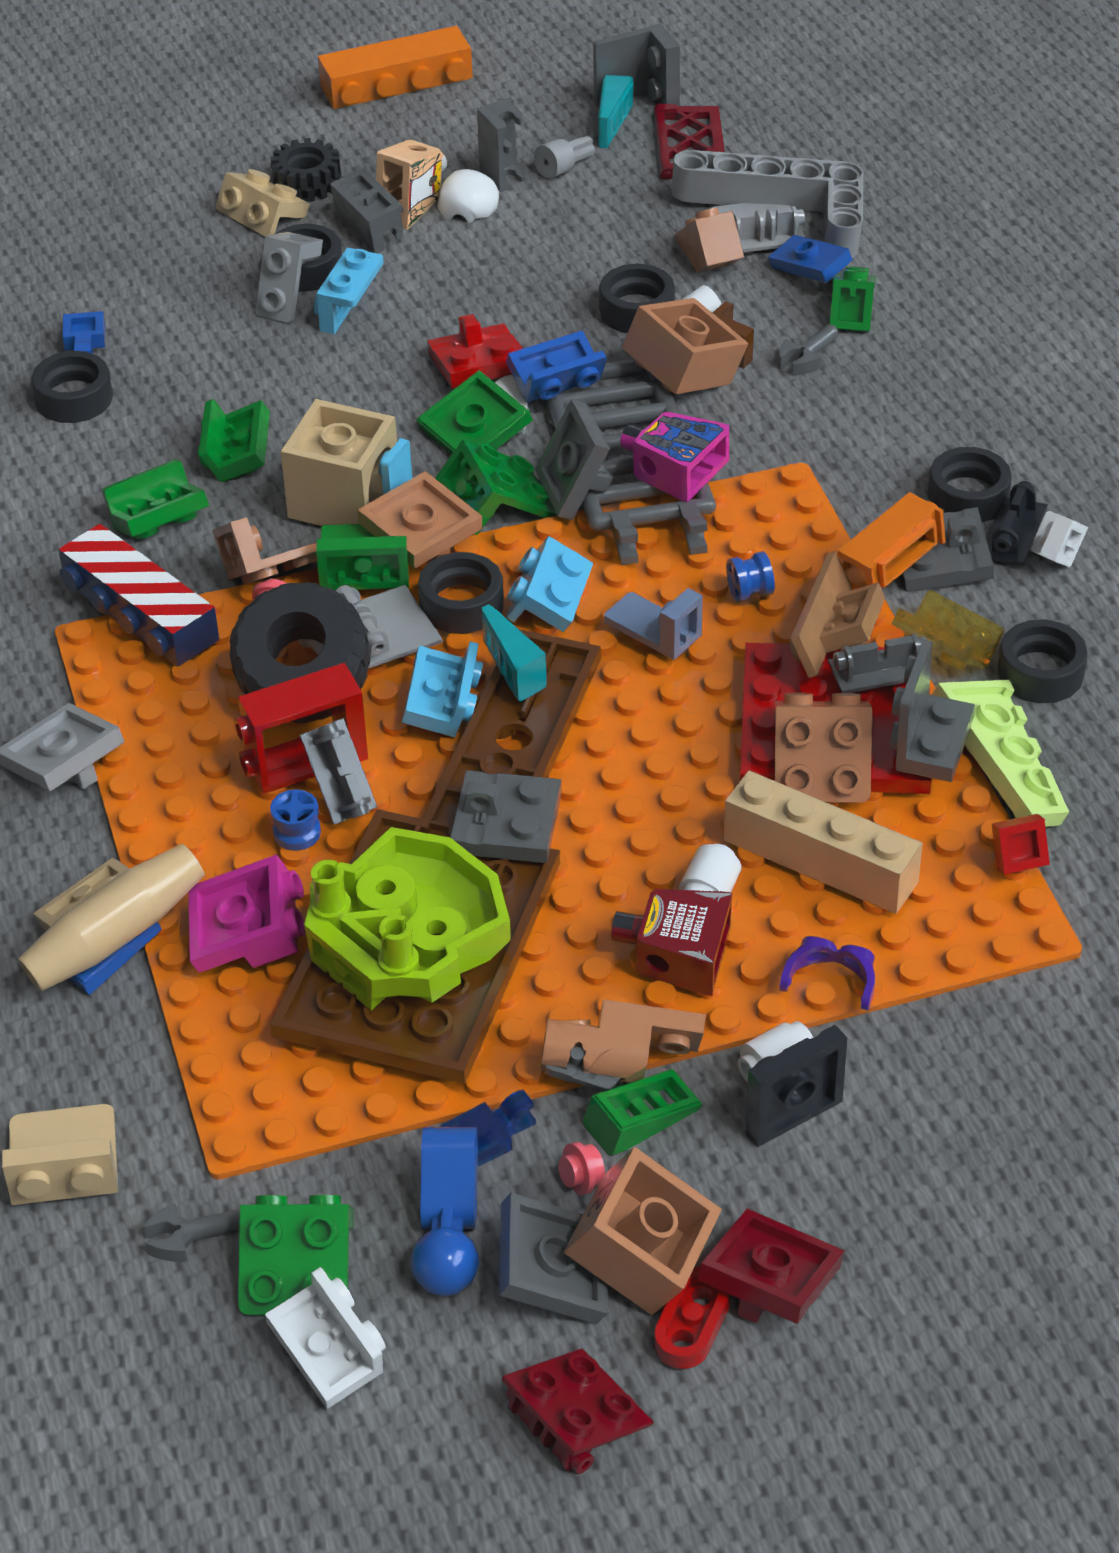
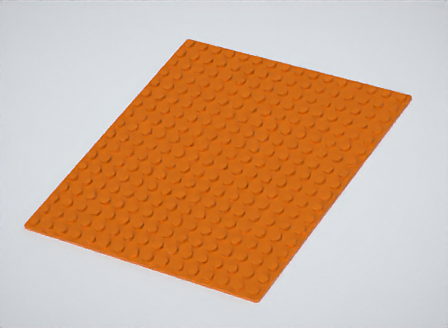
(637, 799)

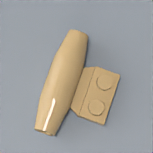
(106, 913)

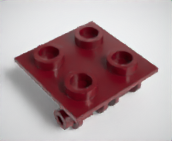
(573, 1407)

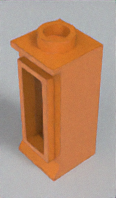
(893, 542)

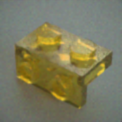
(953, 629)

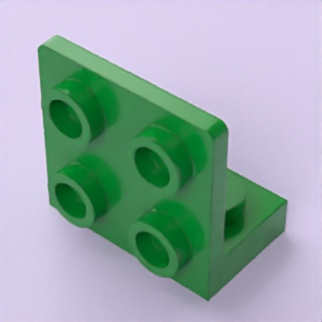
(489, 478)
(359, 559)

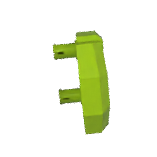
(387, 941)

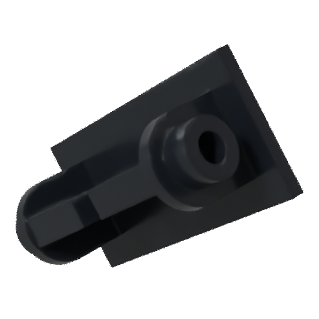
(1016, 525)

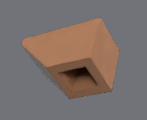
(710, 240)

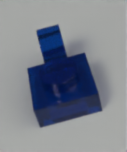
(497, 1127)

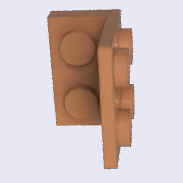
(240, 548)

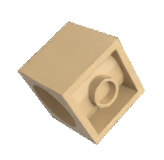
(335, 462)

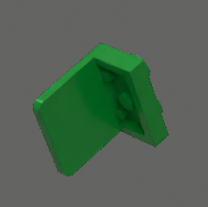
(286, 1244)

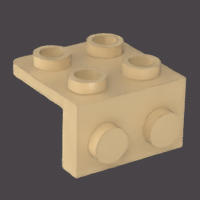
(61, 1154)

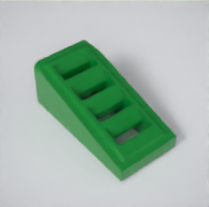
(618, 1131)

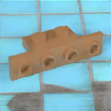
(834, 616)

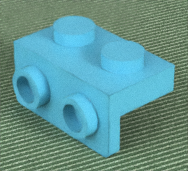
(345, 287)
(549, 584)
(441, 689)

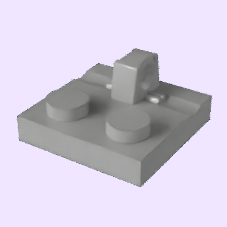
(61, 748)

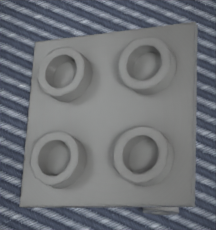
(765, 224)
(392, 623)

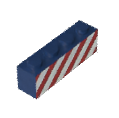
(138, 595)

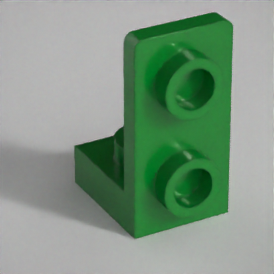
(853, 299)

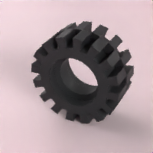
(306, 167)

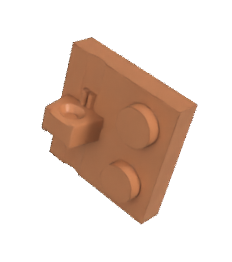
(423, 513)

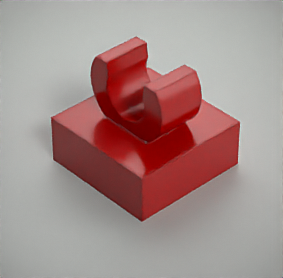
(1020, 844)

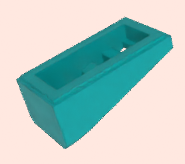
(614, 106)
(514, 653)

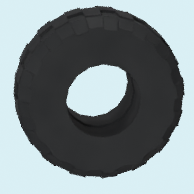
(290, 615)

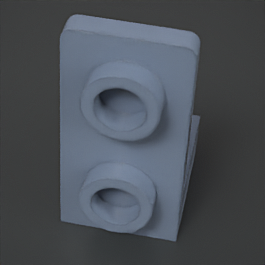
(663, 629)

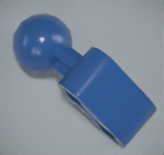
(445, 1257)

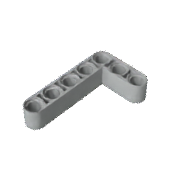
(761, 179)

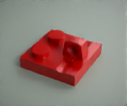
(473, 350)

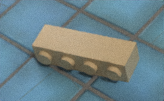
(822, 841)

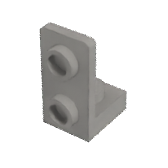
(281, 273)

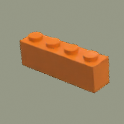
(395, 67)

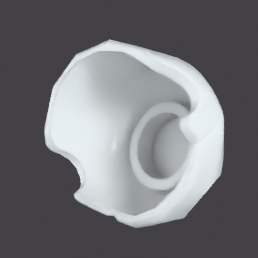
(468, 194)

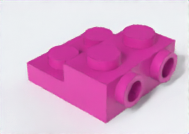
(246, 915)

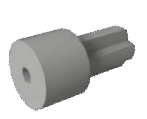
(560, 156)

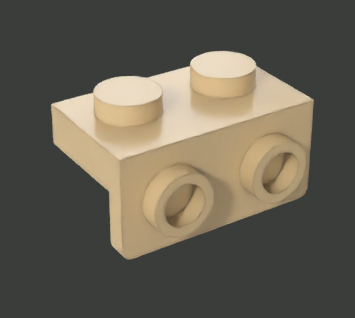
(258, 202)

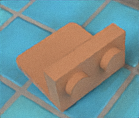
(824, 746)

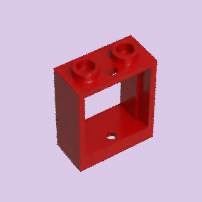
(289, 701)

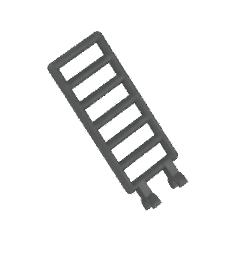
(623, 521)

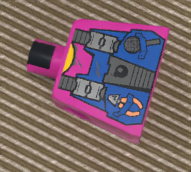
(677, 452)

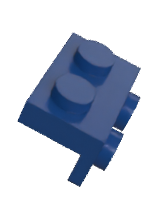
(556, 366)

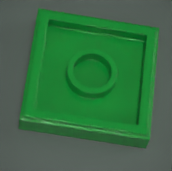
(476, 413)

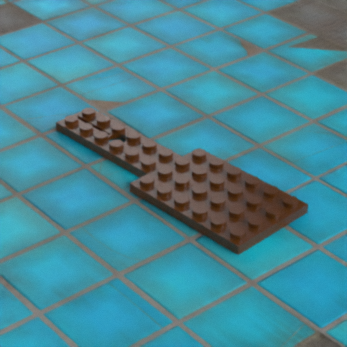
(448, 1034)

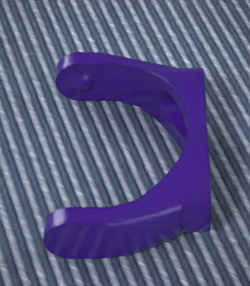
(809, 953)

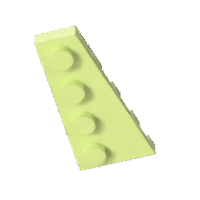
(1006, 751)

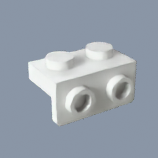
(328, 1339)

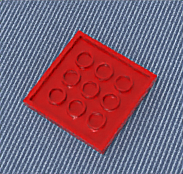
(773, 672)

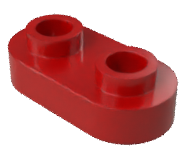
(690, 1322)

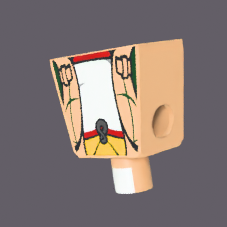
(411, 176)

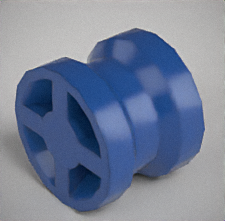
(750, 576)
(295, 819)

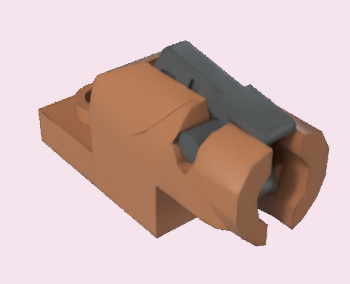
(619, 1043)

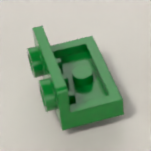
(233, 441)
(153, 499)

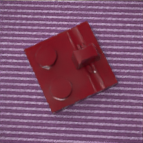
(770, 1267)

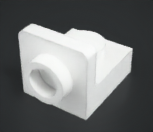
(1058, 538)

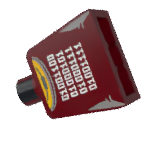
(679, 936)

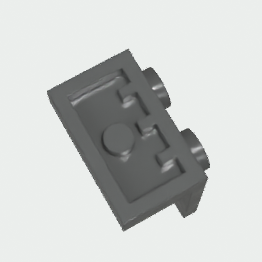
(645, 55)
(929, 726)

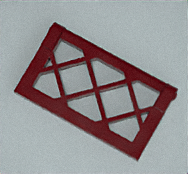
(685, 117)

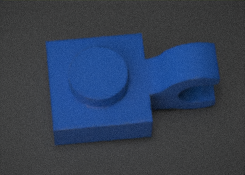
(84, 331)

